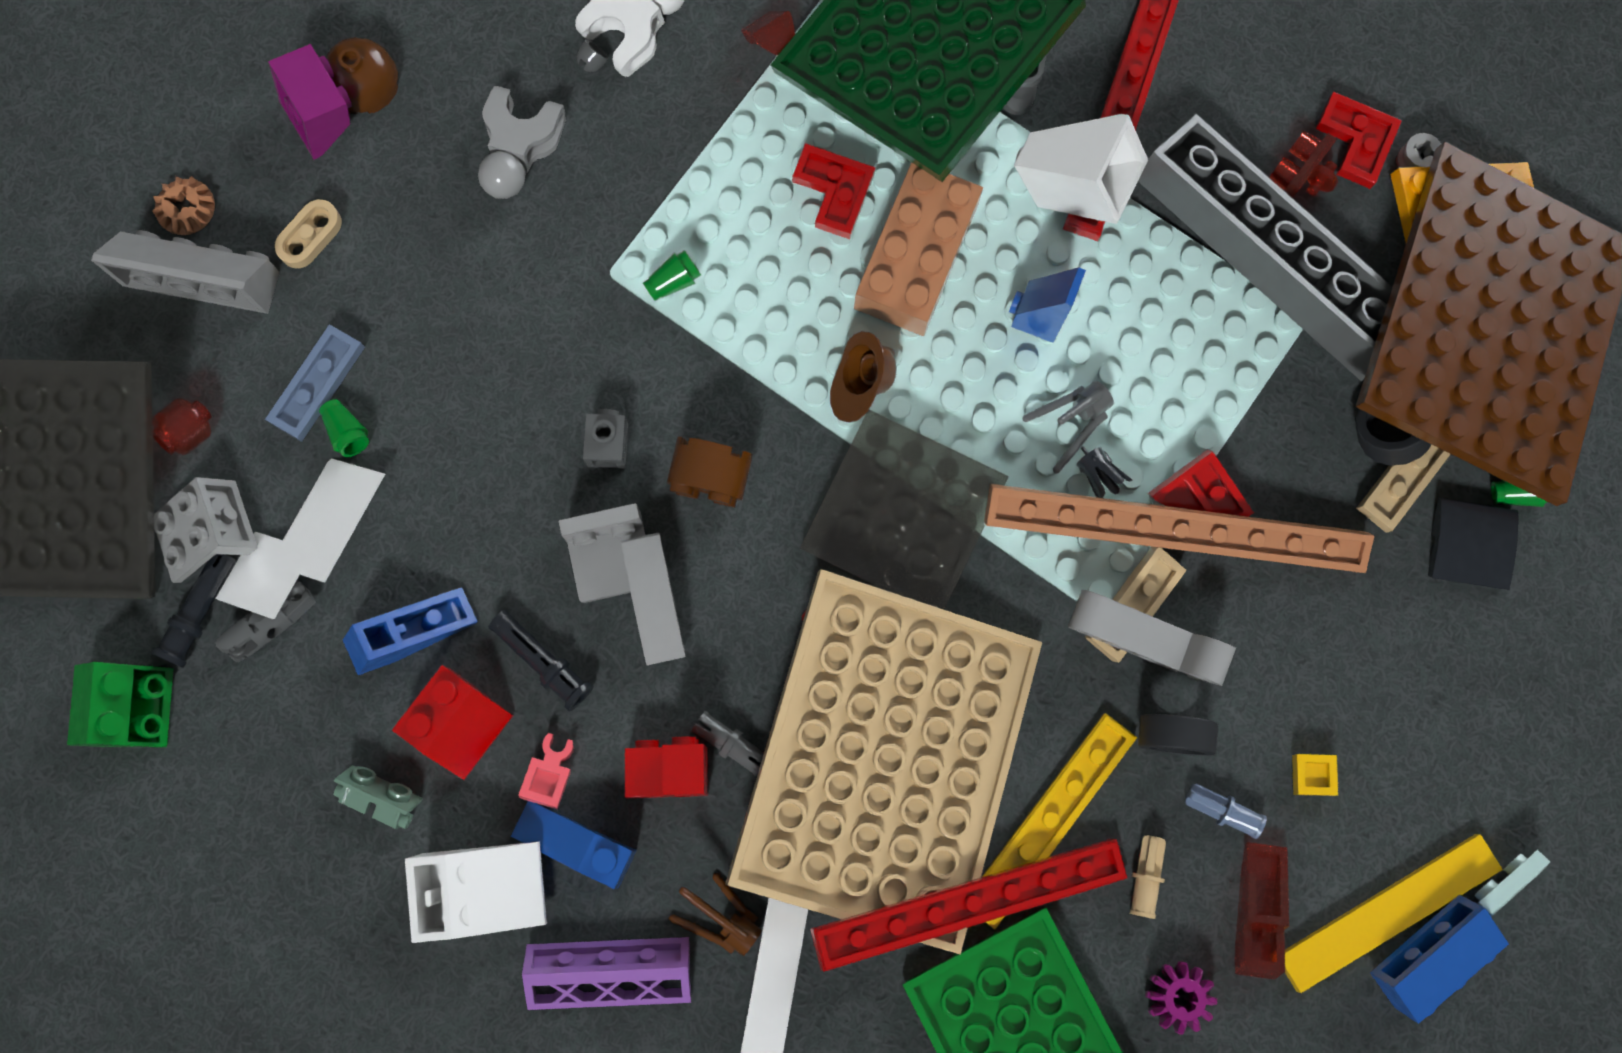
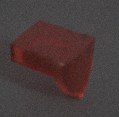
(771, 31)

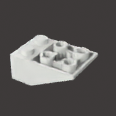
(475, 891)

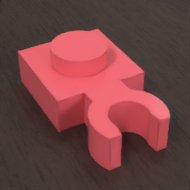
(547, 778)

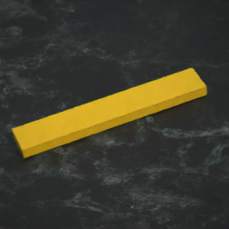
(1065, 797)
(1389, 912)

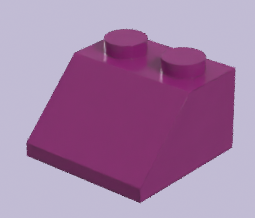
(311, 98)

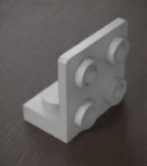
(202, 522)
(597, 550)

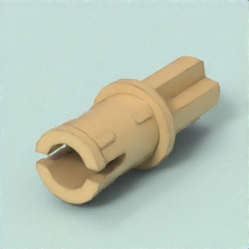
(1148, 876)

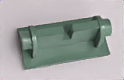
(393, 801)

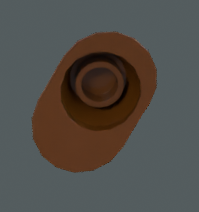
(862, 374)

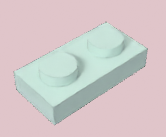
(1520, 872)

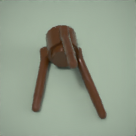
(738, 931)

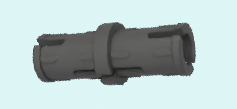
(729, 742)

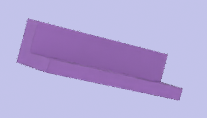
(606, 966)

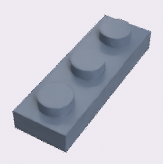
(315, 382)

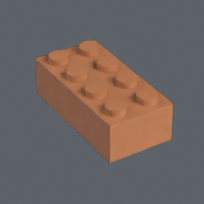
(917, 249)

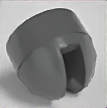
(592, 56)

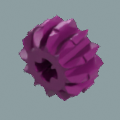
(1173, 1013)

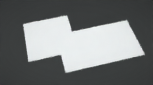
(311, 544)

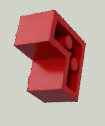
(666, 770)

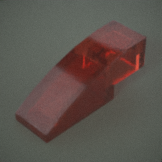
(1262, 912)

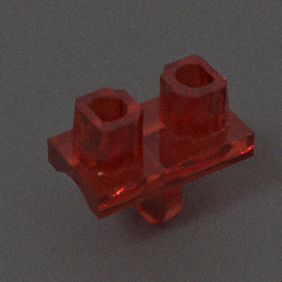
(1311, 151)

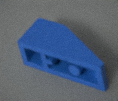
(1046, 303)
(407, 630)
(574, 844)

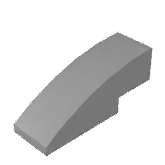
(652, 599)

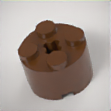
(709, 469)

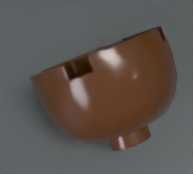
(365, 73)

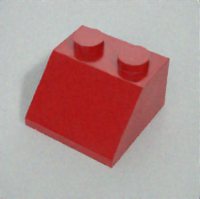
(452, 722)

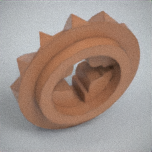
(189, 219)

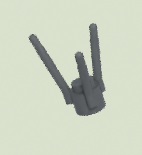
(1088, 403)

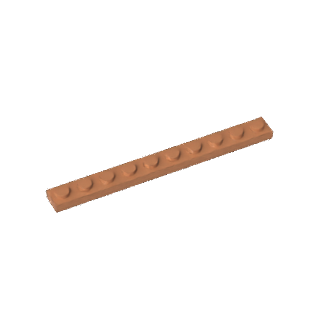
(1177, 528)

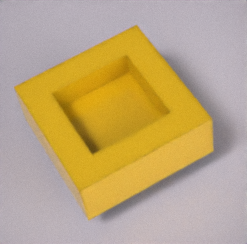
(1315, 775)

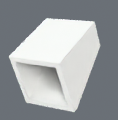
(1083, 167)

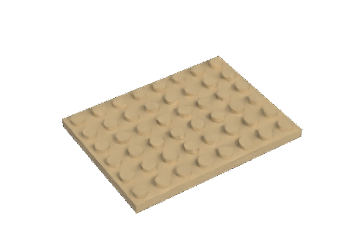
(883, 754)

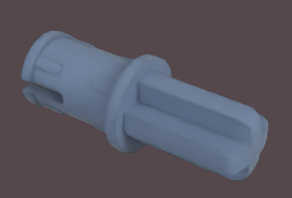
(1225, 810)

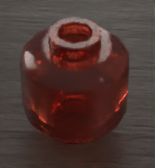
(181, 426)

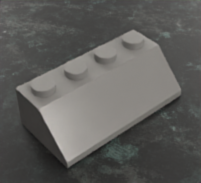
(189, 270)

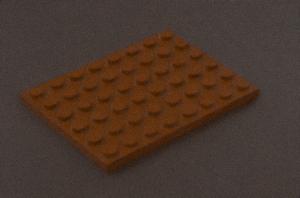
(1497, 325)

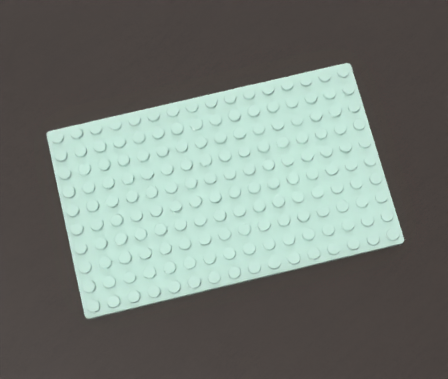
(1153, 320)

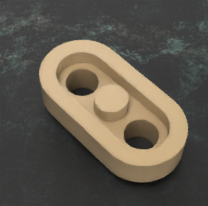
(305, 233)

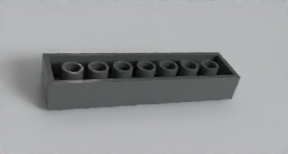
(1270, 241)

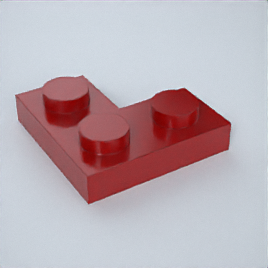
(1366, 131)
(842, 181)

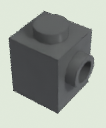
(605, 439)

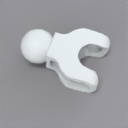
(636, 19)

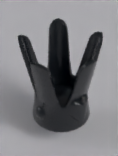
(1099, 466)

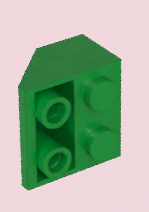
(120, 705)

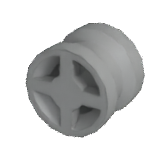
(1410, 153)

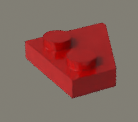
(1202, 487)

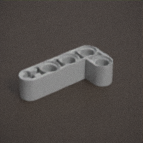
(1151, 638)

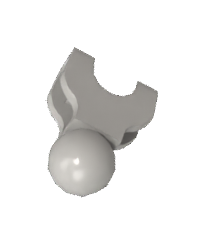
(515, 142)

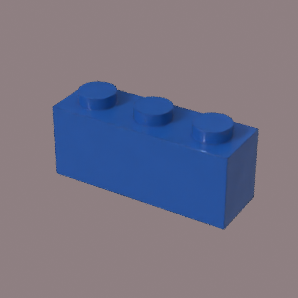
(1439, 958)

